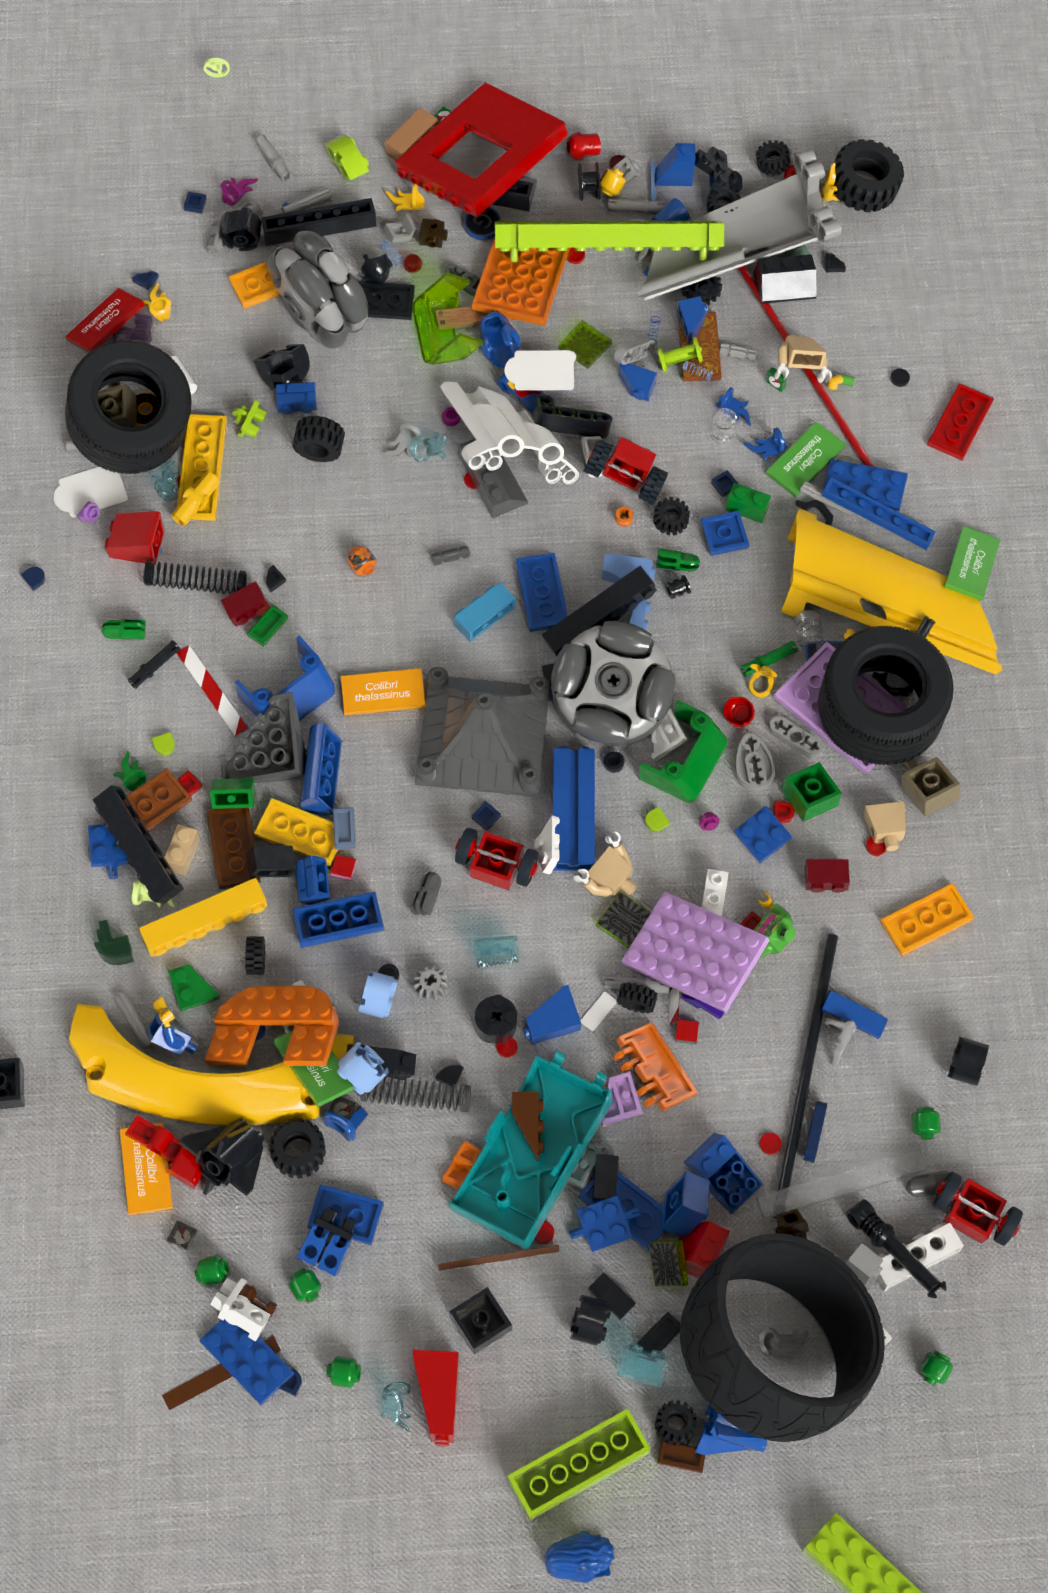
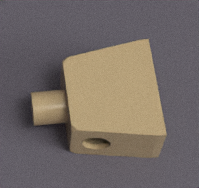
(886, 823)

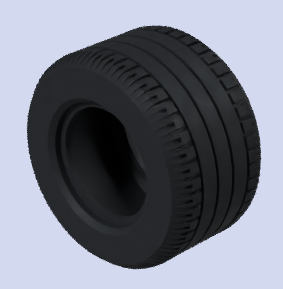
(121, 447)
(875, 734)

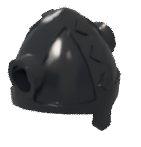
(376, 268)

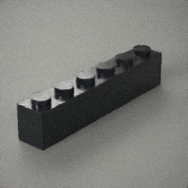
(321, 220)
(606, 606)
(137, 844)

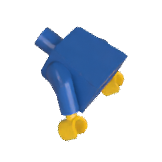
(167, 1033)

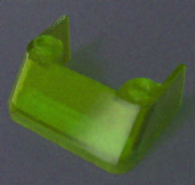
(435, 344)

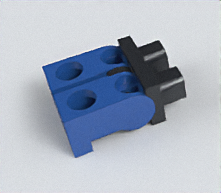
(328, 1234)

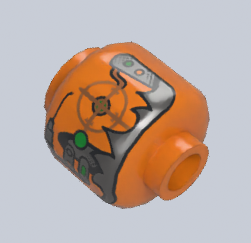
(361, 560)

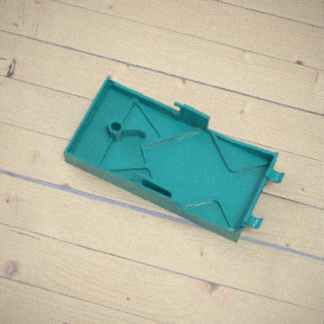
(507, 1185)

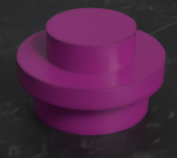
(450, 417)
(708, 821)

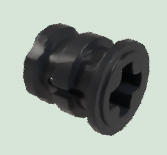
(678, 587)

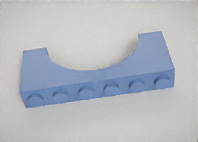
(617, 567)

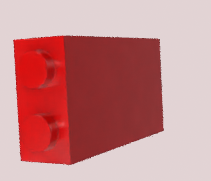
(438, 1388)

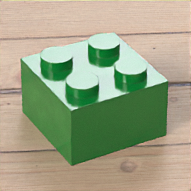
(811, 791)

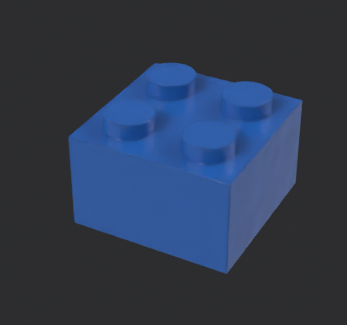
(686, 1204)

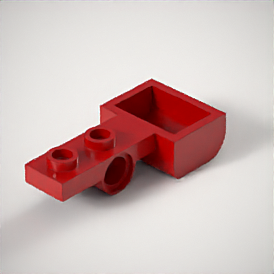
(164, 1144)

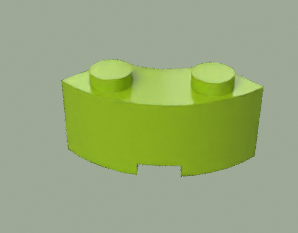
(347, 157)

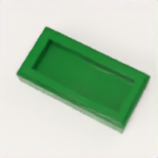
(267, 625)

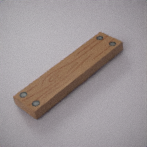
(459, 318)

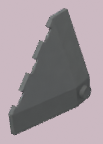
(272, 748)

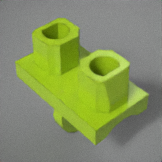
(255, 412)

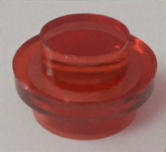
(412, 263)

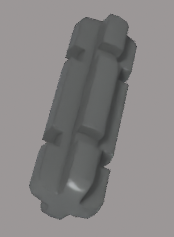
(450, 555)

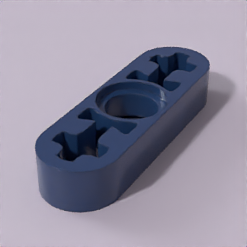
(815, 1131)

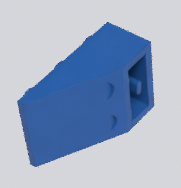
(729, 1175)

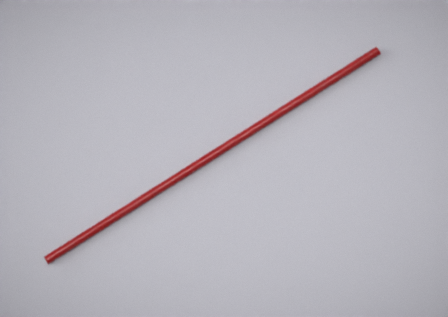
(809, 373)

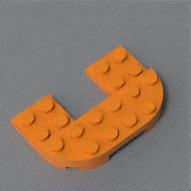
(301, 1006)

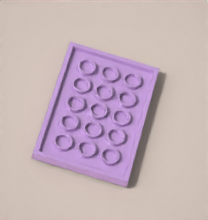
(802, 691)
(695, 951)

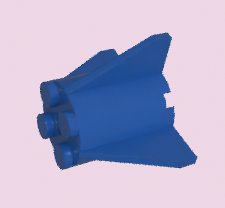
(723, 1437)

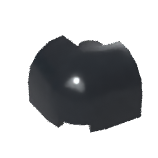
(283, 365)

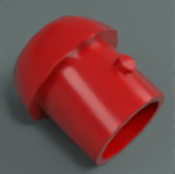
(583, 145)

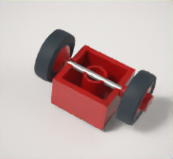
(496, 859)
(976, 1210)

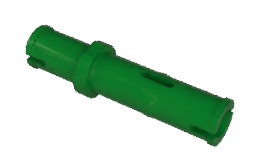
(770, 658)

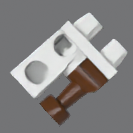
(243, 1307)

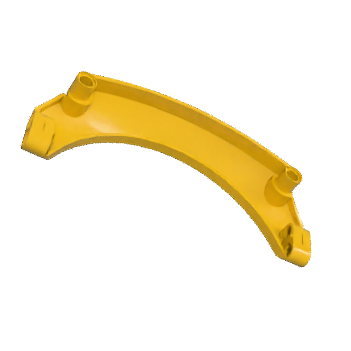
(145, 1084)

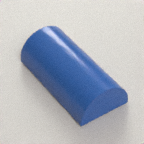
(321, 770)
(338, 919)

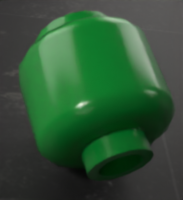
(926, 1123)
(212, 1271)
(304, 1285)
(936, 1368)
(344, 1372)

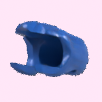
(499, 339)
(580, 1557)

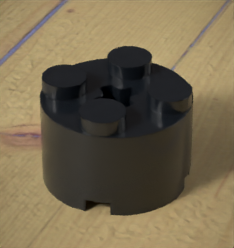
(241, 229)
(498, 1008)
(968, 1061)
(590, 1320)

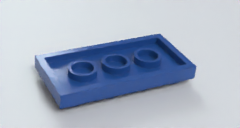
(877, 483)
(541, 591)
(644, 1227)
(249, 1362)

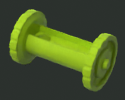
(680, 354)

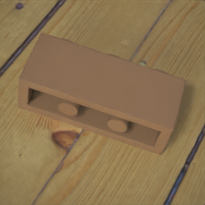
(410, 133)

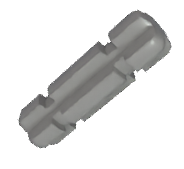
(738, 351)

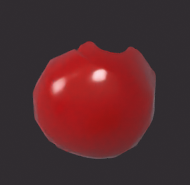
(738, 711)

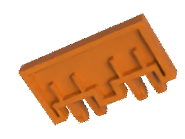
(657, 1064)

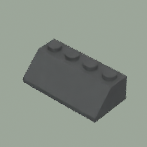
(496, 487)

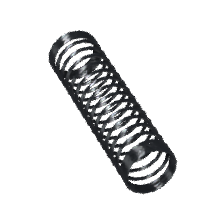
(149, 575)

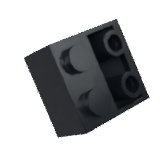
(519, 195)

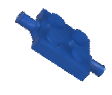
(105, 850)
(605, 1223)

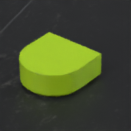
(164, 744)
(656, 820)

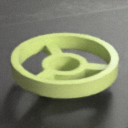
(216, 65)

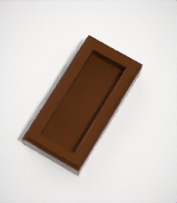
(680, 1457)

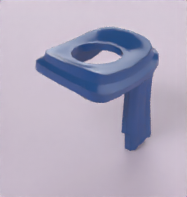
(345, 1127)

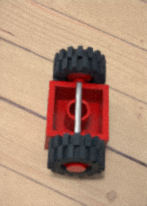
(628, 466)

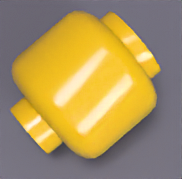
(612, 181)

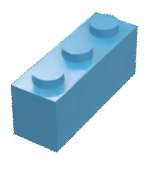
(484, 611)

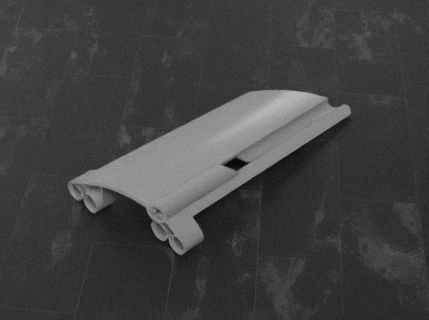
(773, 217)

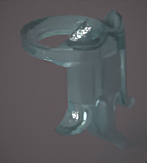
(432, 447)
(166, 486)
(393, 1403)

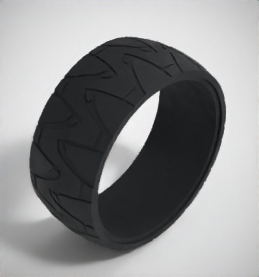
(829, 1293)

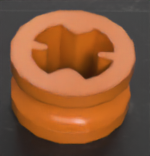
(624, 510)

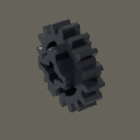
(707, 289)

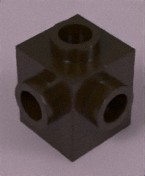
(432, 233)
(796, 1224)

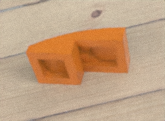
(461, 1165)

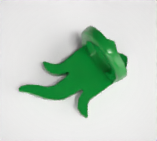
(133, 777)

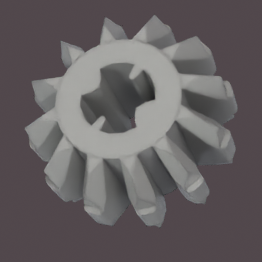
(424, 978)

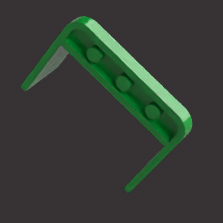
(689, 779)

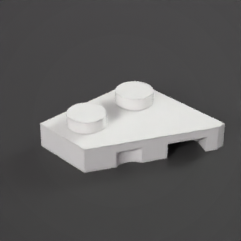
(548, 846)

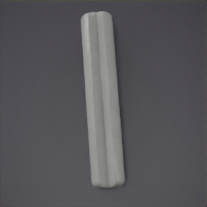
(308, 201)
(816, 493)
(133, 1020)

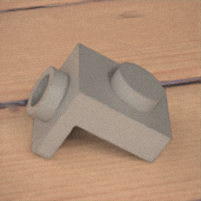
(400, 231)

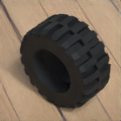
(878, 161)

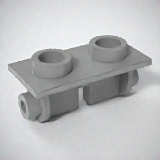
(216, 244)

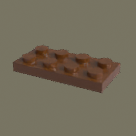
(231, 841)

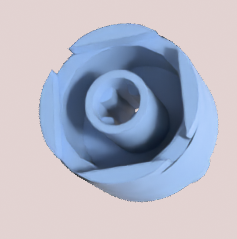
(376, 995)
(362, 1068)

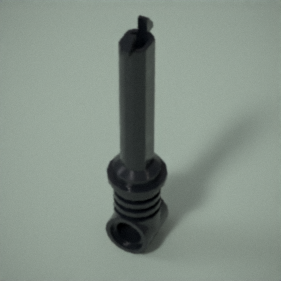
(864, 1217)

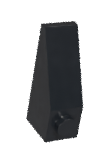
(399, 1062)

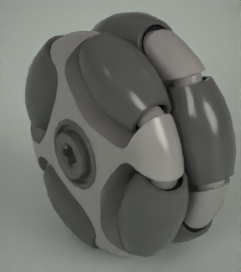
(318, 289)
(602, 722)

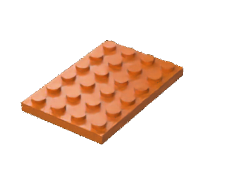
(520, 288)

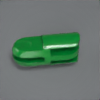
(677, 560)
(124, 629)

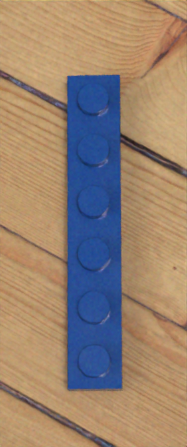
(878, 513)

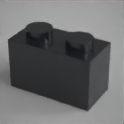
(271, 861)

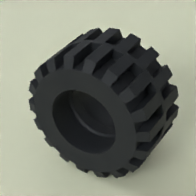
(318, 439)
(293, 1131)

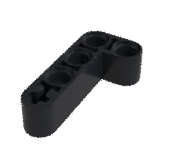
(569, 419)

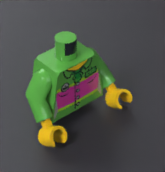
(776, 926)

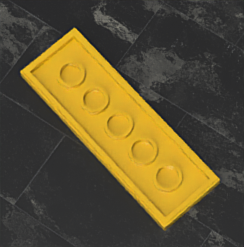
(203, 454)

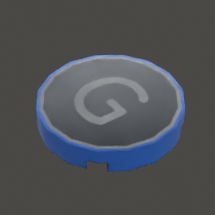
(483, 225)

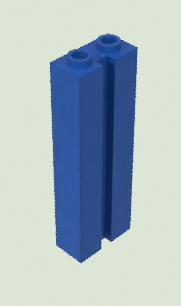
(575, 807)

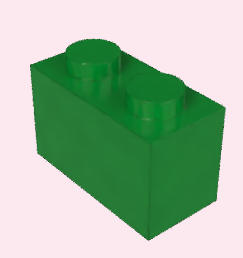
(748, 502)
(233, 793)

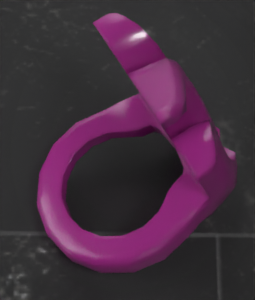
(235, 191)

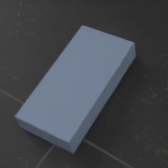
(344, 828)

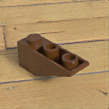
(526, 1113)

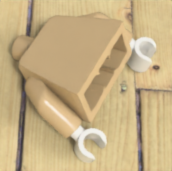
(802, 353)
(610, 872)

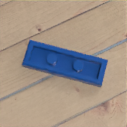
(848, 1010)

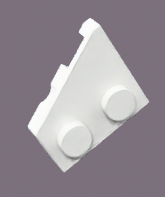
(667, 736)

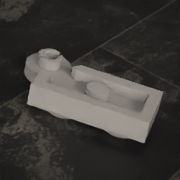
(586, 1166)

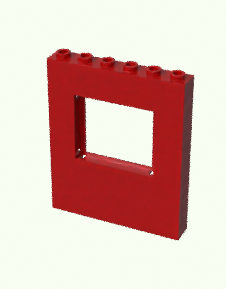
(498, 118)

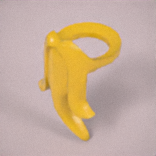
(828, 188)
(407, 201)
(160, 305)
(762, 671)

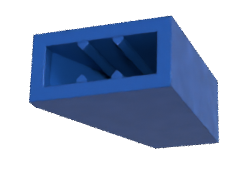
(677, 166)
(553, 1018)

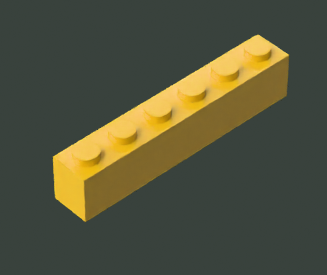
(203, 917)

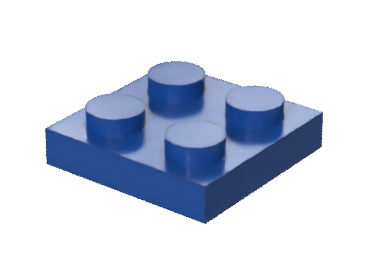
(724, 533)
(762, 834)

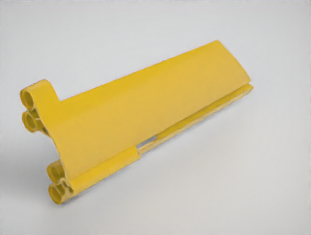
(840, 570)

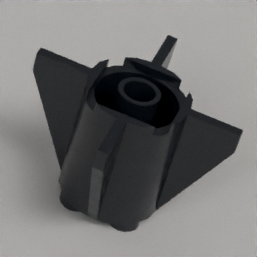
(227, 1155)

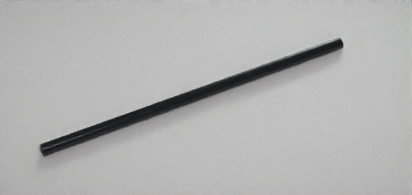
(808, 1061)

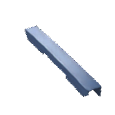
(653, 191)

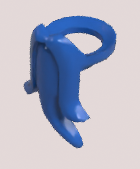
(733, 404)
(769, 446)

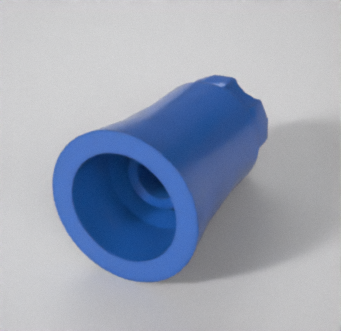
(673, 212)

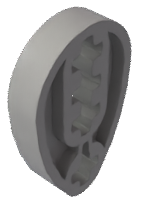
(744, 767)

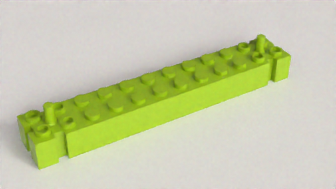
(615, 234)

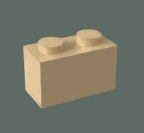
(182, 849)

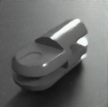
(426, 894)
(925, 1184)

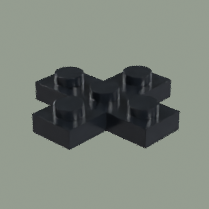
(716, 166)

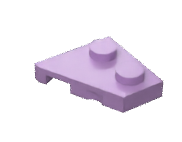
(625, 1099)

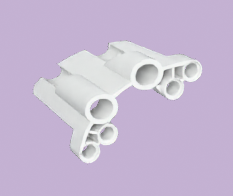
(506, 432)

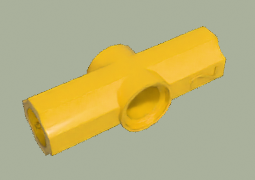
(195, 498)

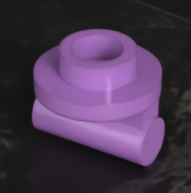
(89, 512)

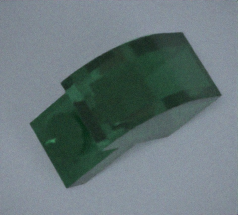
(115, 950)

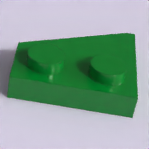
(191, 988)

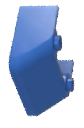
(309, 689)

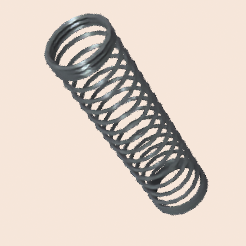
(464, 1107)

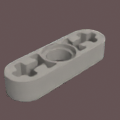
(634, 350)
(811, 740)

